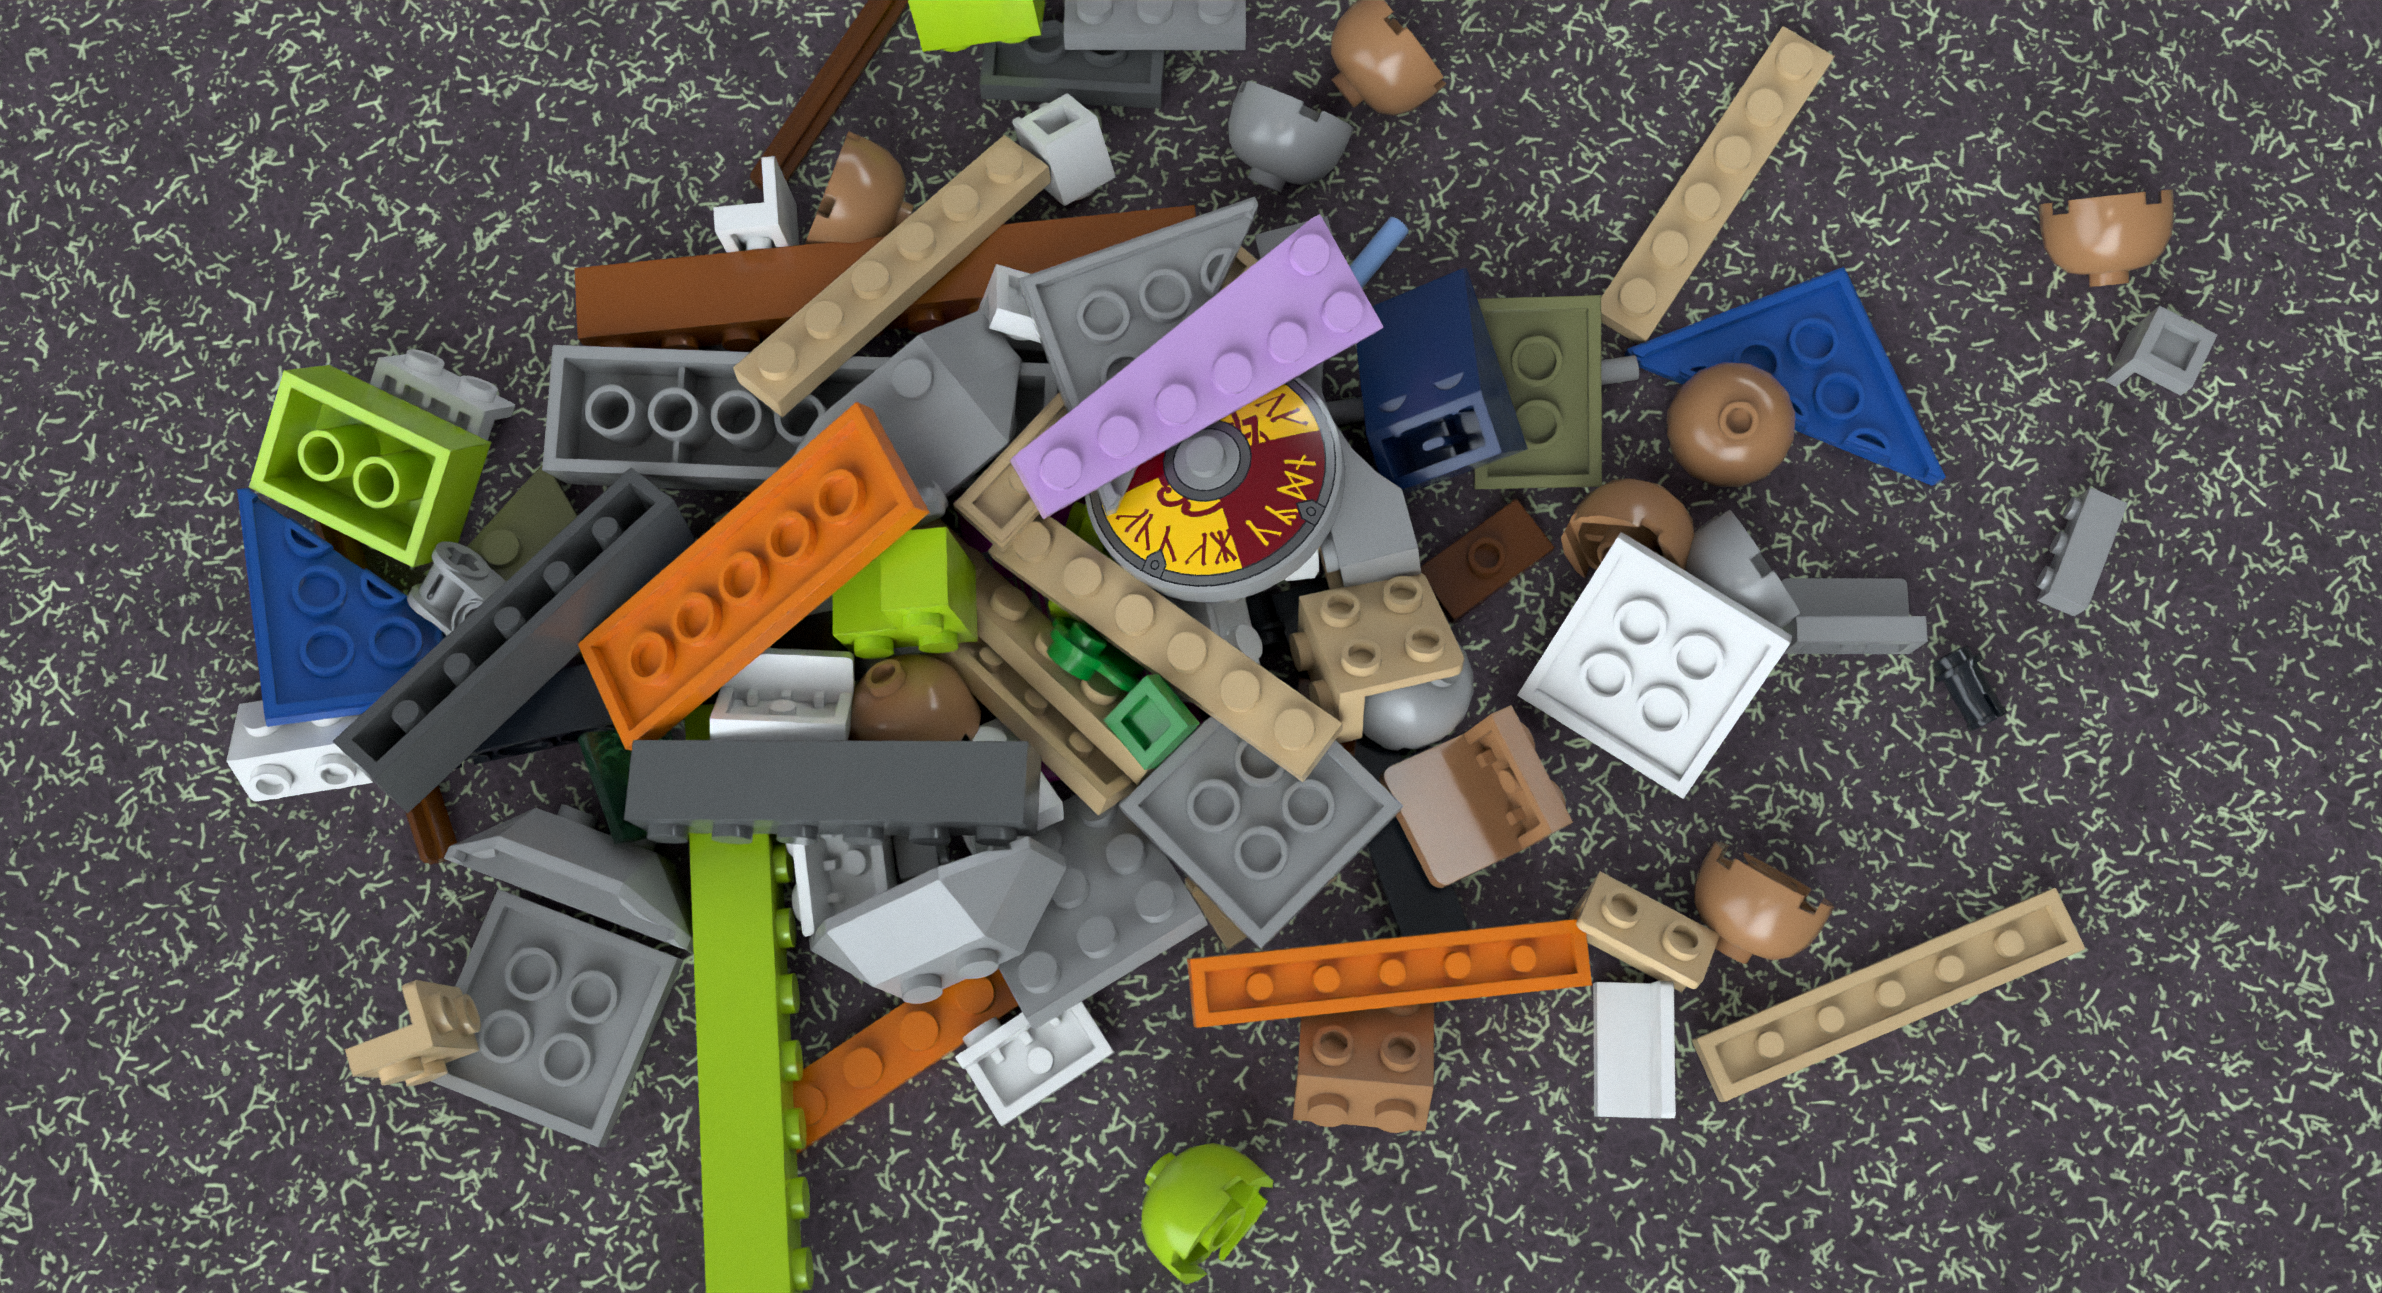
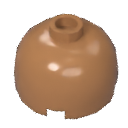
(1381, 61)
(861, 196)
(2108, 235)
(1730, 424)
(1630, 507)
(913, 701)
(1755, 907)

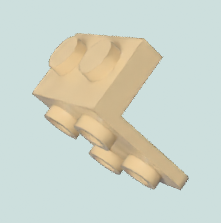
(1371, 643)

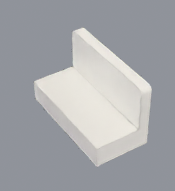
(763, 223)
(1634, 1050)

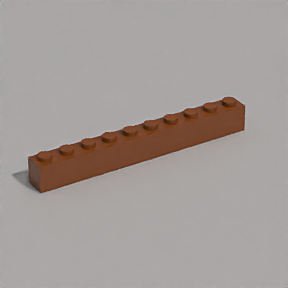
(754, 292)

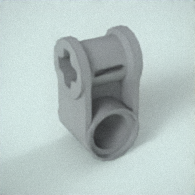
(453, 586)

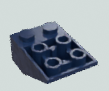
(1435, 387)

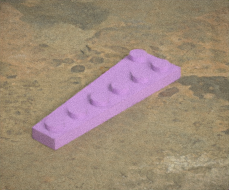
(1238, 346)

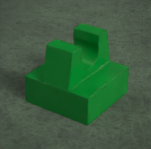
(1151, 721)

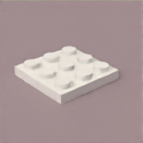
(1654, 665)

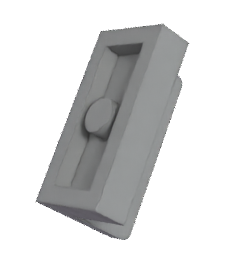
(1852, 617)

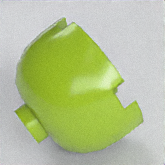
(1199, 1205)

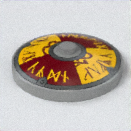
(1231, 501)

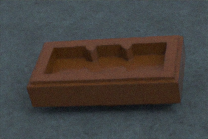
(1486, 560)

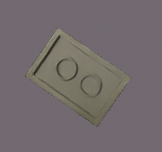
(1554, 380)

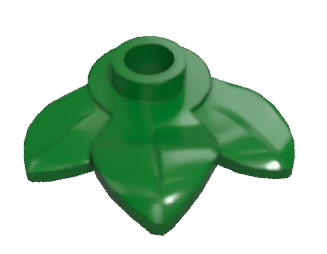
(1085, 652)

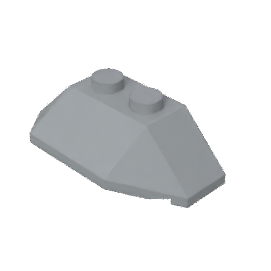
(942, 401)
(585, 870)
(945, 922)

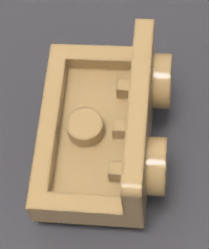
(1645, 933)
(439, 1033)

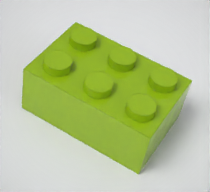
(368, 463)

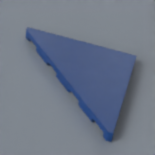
(1825, 358)
(321, 624)

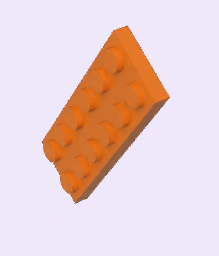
(752, 576)

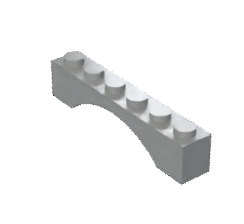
(1373, 526)

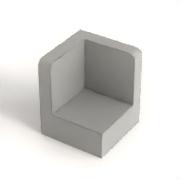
(2164, 351)

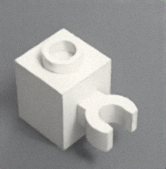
(1071, 145)

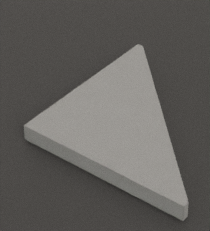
(1125, 298)

